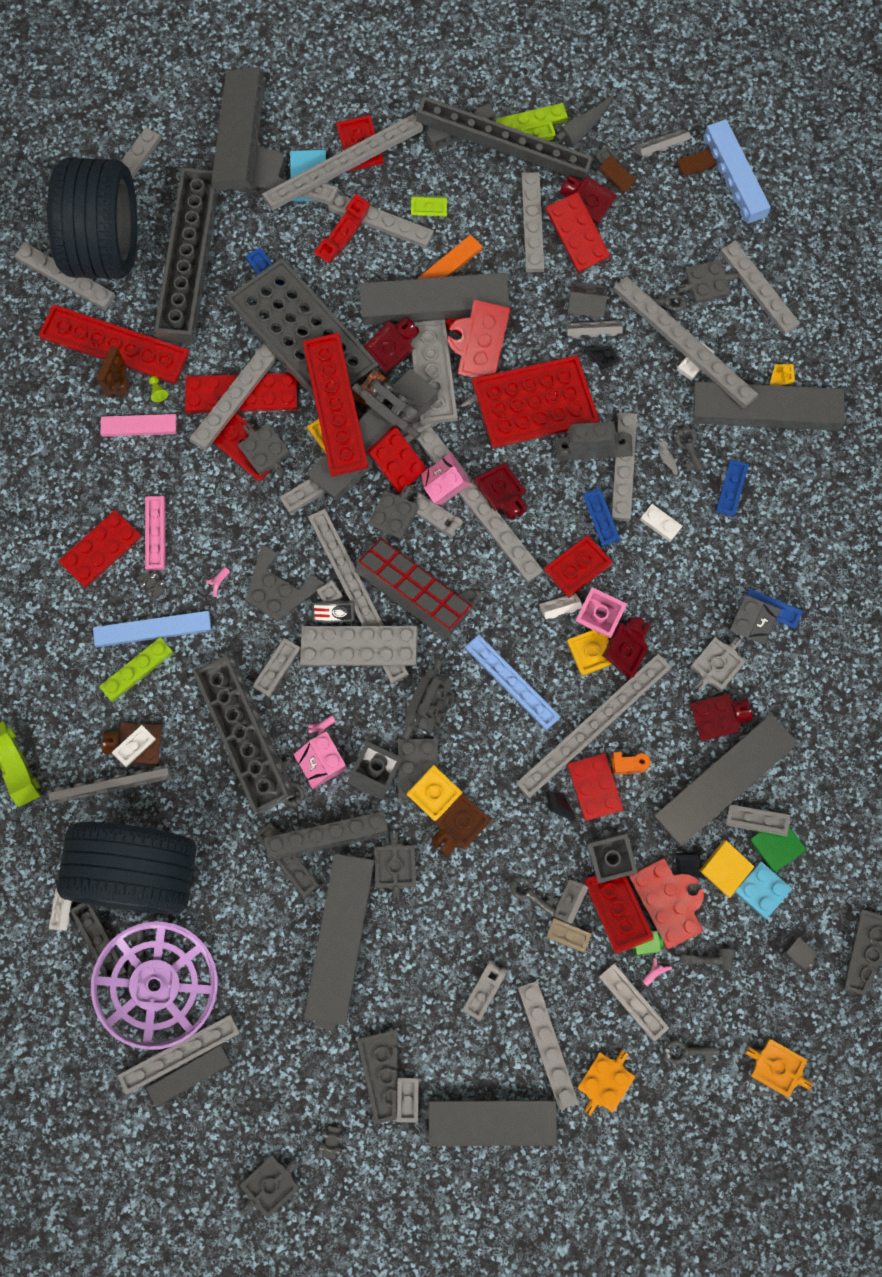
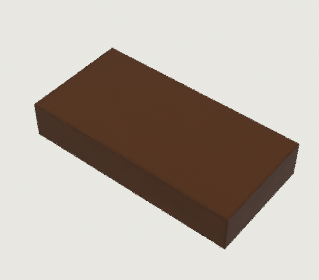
(696, 163)
(617, 174)

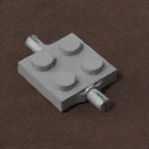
(718, 664)

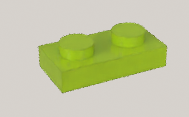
(542, 130)
(428, 205)

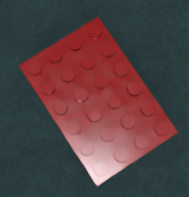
(534, 401)

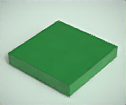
(777, 849)

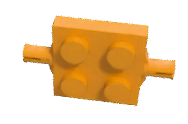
(778, 1068)
(606, 1082)

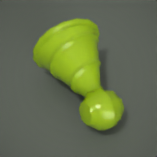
(158, 393)

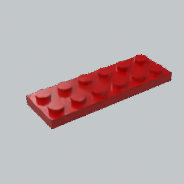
(271, 394)

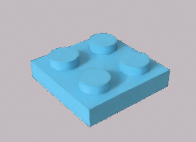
(763, 890)

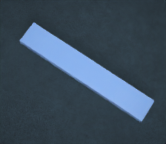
(152, 629)
(512, 682)

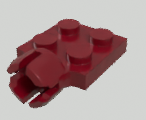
(594, 196)
(392, 343)
(502, 491)
(627, 646)
(720, 716)

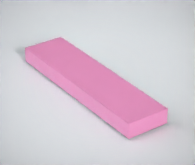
(138, 425)
(155, 533)

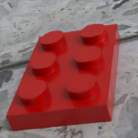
(355, 131)
(396, 459)
(578, 566)
(595, 787)

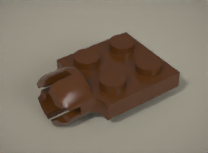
(112, 374)
(113, 739)
(459, 825)

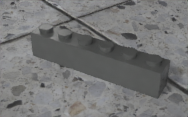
(326, 836)

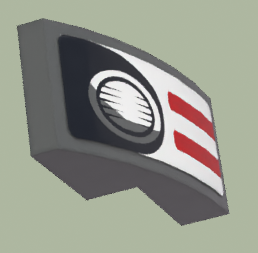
(333, 611)

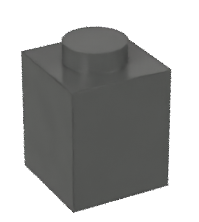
(800, 954)

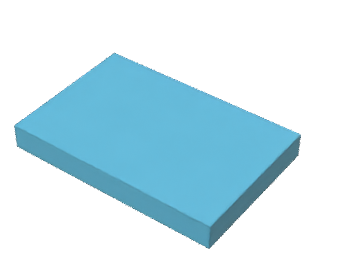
(304, 160)

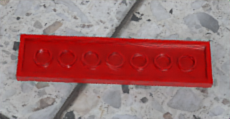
(97, 336)
(335, 405)

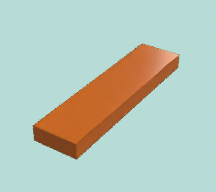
(454, 259)

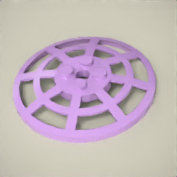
(168, 980)

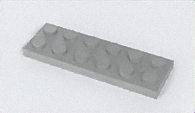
(433, 364)
(359, 646)

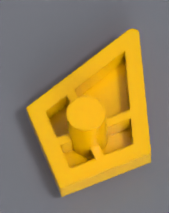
(782, 375)

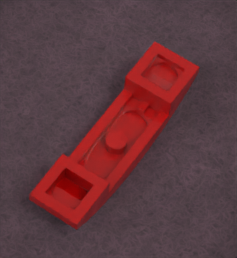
(344, 230)

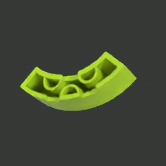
(16, 772)

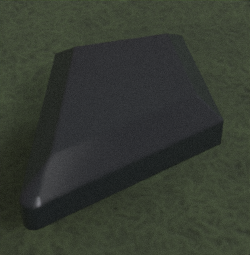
(602, 356)
(558, 804)
(689, 864)

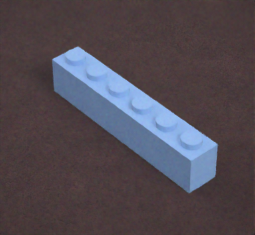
(736, 171)

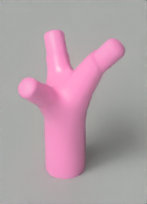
(217, 580)
(321, 726)
(654, 972)

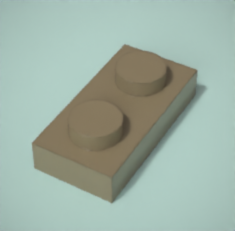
(568, 935)

